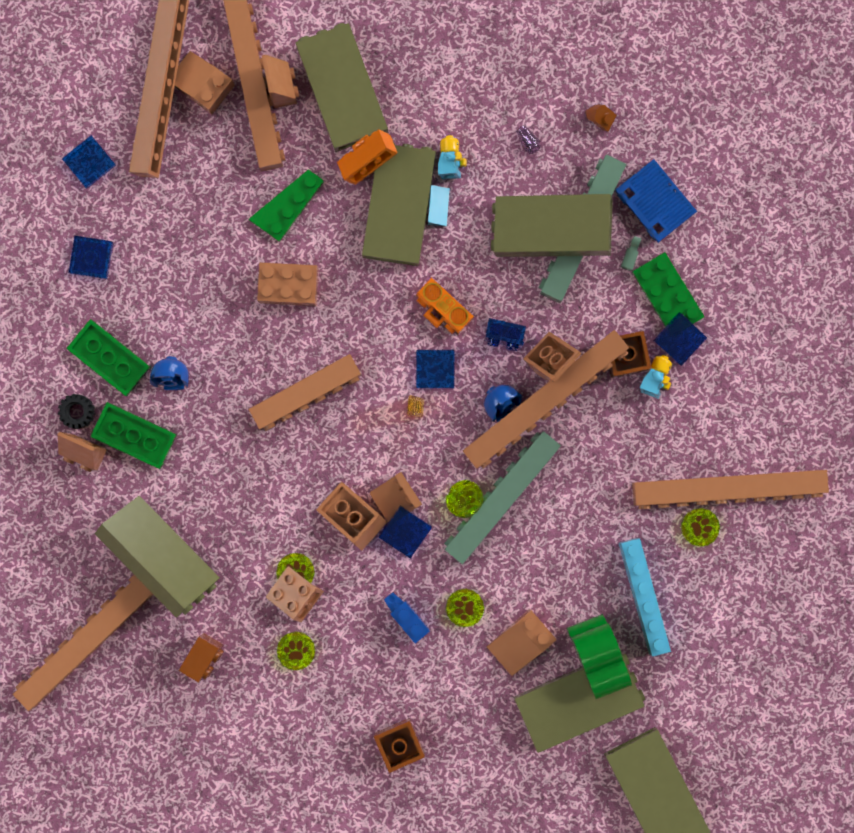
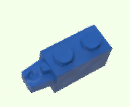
(406, 617)

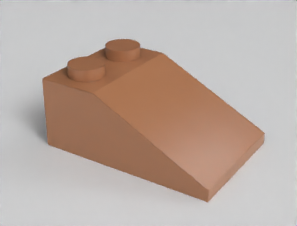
(202, 82)
(280, 82)
(551, 357)
(80, 451)
(351, 516)
(521, 642)

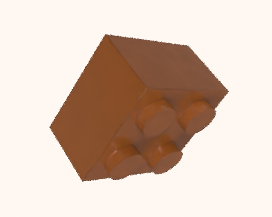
(637, 358)
(201, 657)
(399, 745)

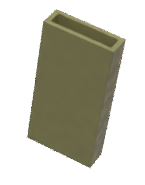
(341, 85)
(399, 206)
(552, 225)
(157, 556)
(568, 707)
(655, 786)

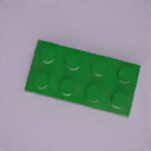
(666, 290)
(108, 357)
(133, 435)

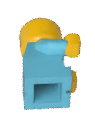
(450, 158)
(656, 377)

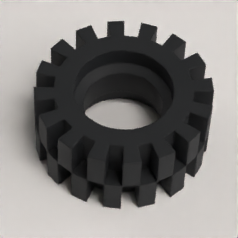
(65, 415)

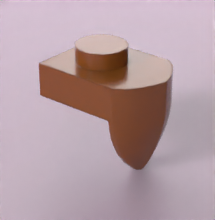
(601, 116)

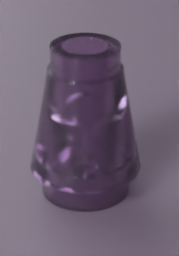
(528, 140)

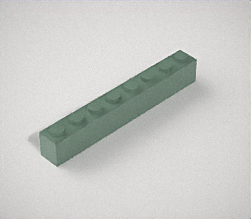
(564, 267)
(502, 497)

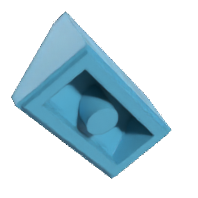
(438, 206)

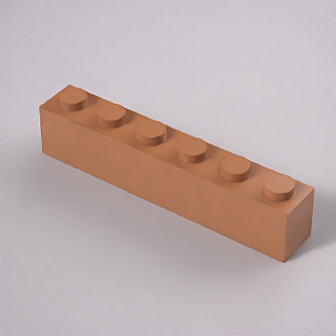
(305, 392)

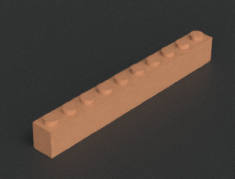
(254, 84)
(158, 88)
(545, 399)
(730, 487)
(83, 644)

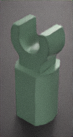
(631, 254)

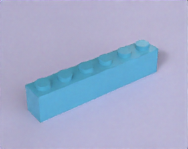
(644, 597)

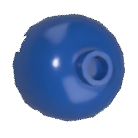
(170, 374)
(500, 401)

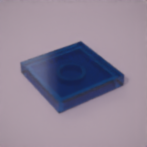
(89, 161)
(90, 257)
(680, 339)
(435, 368)
(405, 531)

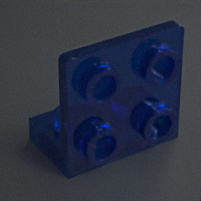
(504, 334)

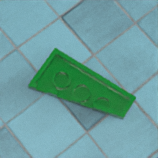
(286, 207)

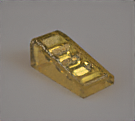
(415, 406)

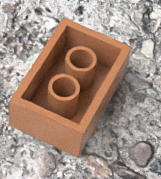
(287, 284)

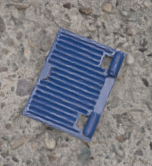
(656, 200)

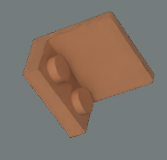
(393, 494)
(294, 594)

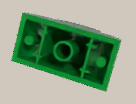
(599, 656)

